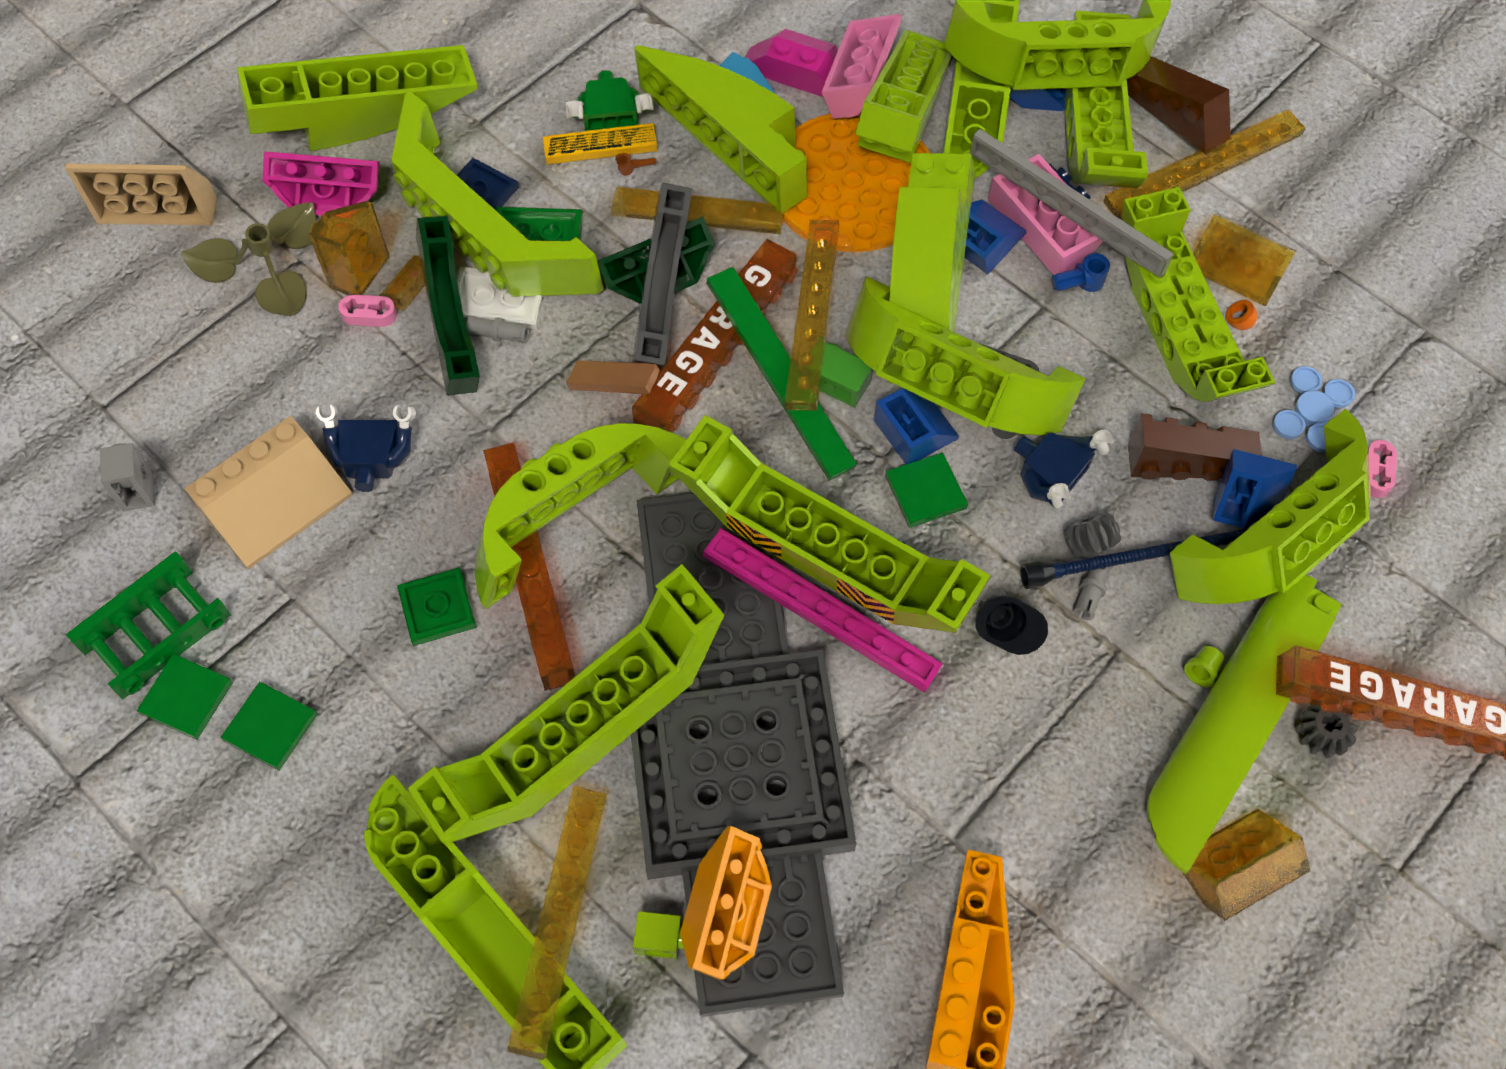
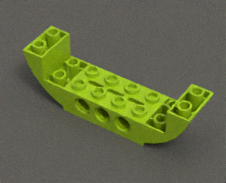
(1054, 51)
(1183, 309)
(956, 369)
(1291, 535)

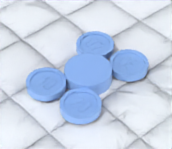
(1312, 407)

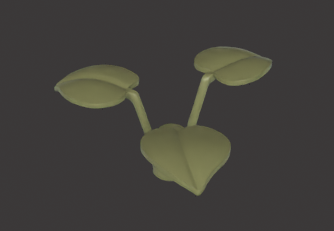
(282, 294)

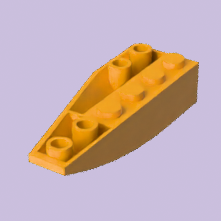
(977, 979)

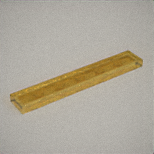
(716, 211)

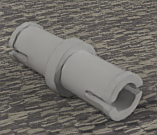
(498, 329)
(1092, 590)

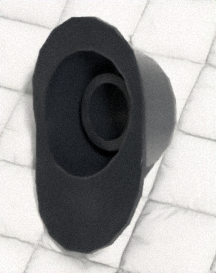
(1011, 624)

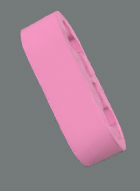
(367, 310)
(1386, 469)

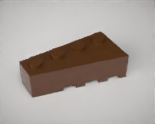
(1184, 103)
(1185, 451)

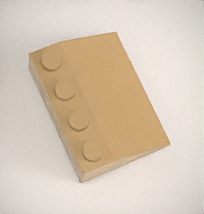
(144, 193)
(268, 492)

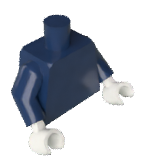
(368, 447)
(1058, 463)

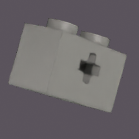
(127, 477)

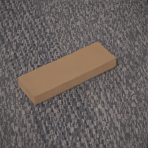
(613, 377)

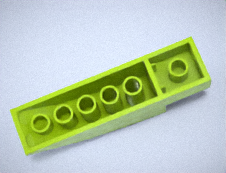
(351, 95)
(904, 96)
(732, 118)
(932, 236)

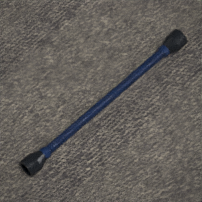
(1040, 573)

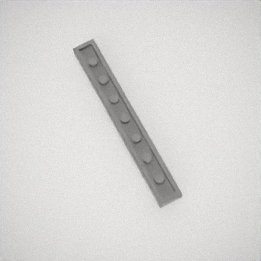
(1071, 203)

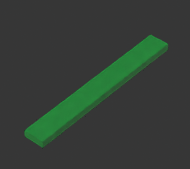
(775, 365)

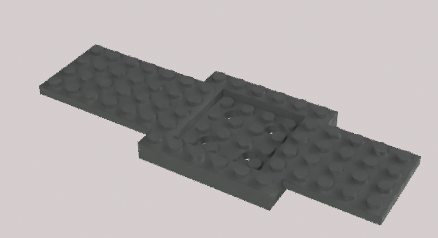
(737, 683)

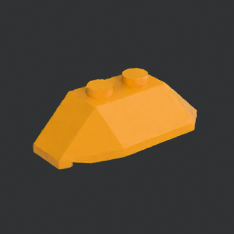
(726, 905)

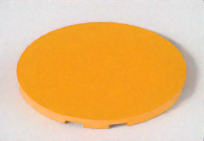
(848, 185)

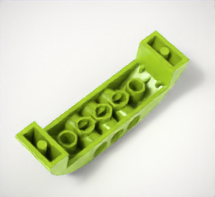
(1101, 131)
(558, 483)

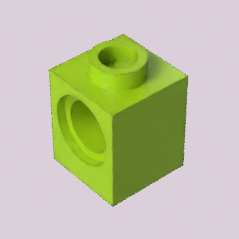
(657, 935)

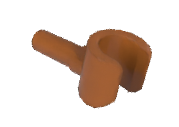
(626, 165)

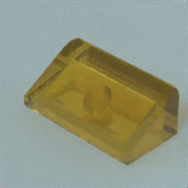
(406, 284)

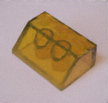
(349, 247)
(1242, 258)
(1246, 864)

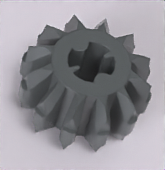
(1092, 535)
(1329, 742)

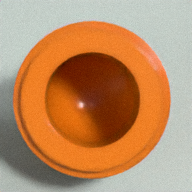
(1247, 320)

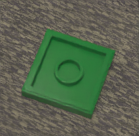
(926, 490)
(436, 606)
(185, 696)
(269, 726)

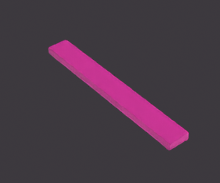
(822, 610)

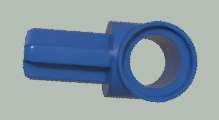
(1088, 274)

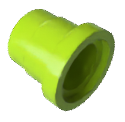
(1204, 667)

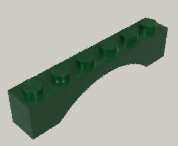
(451, 334)

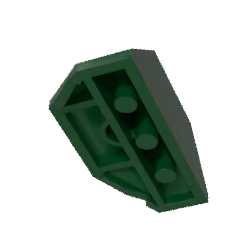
(626, 269)

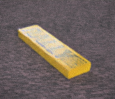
(599, 143)

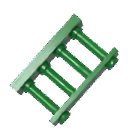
(132, 601)

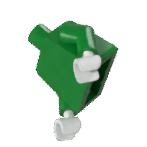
(608, 103)

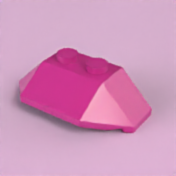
(794, 60)
(320, 180)

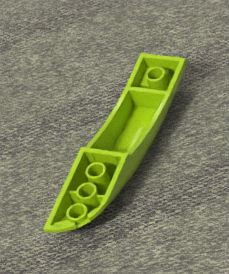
(976, 100)
(1233, 722)
(477, 926)

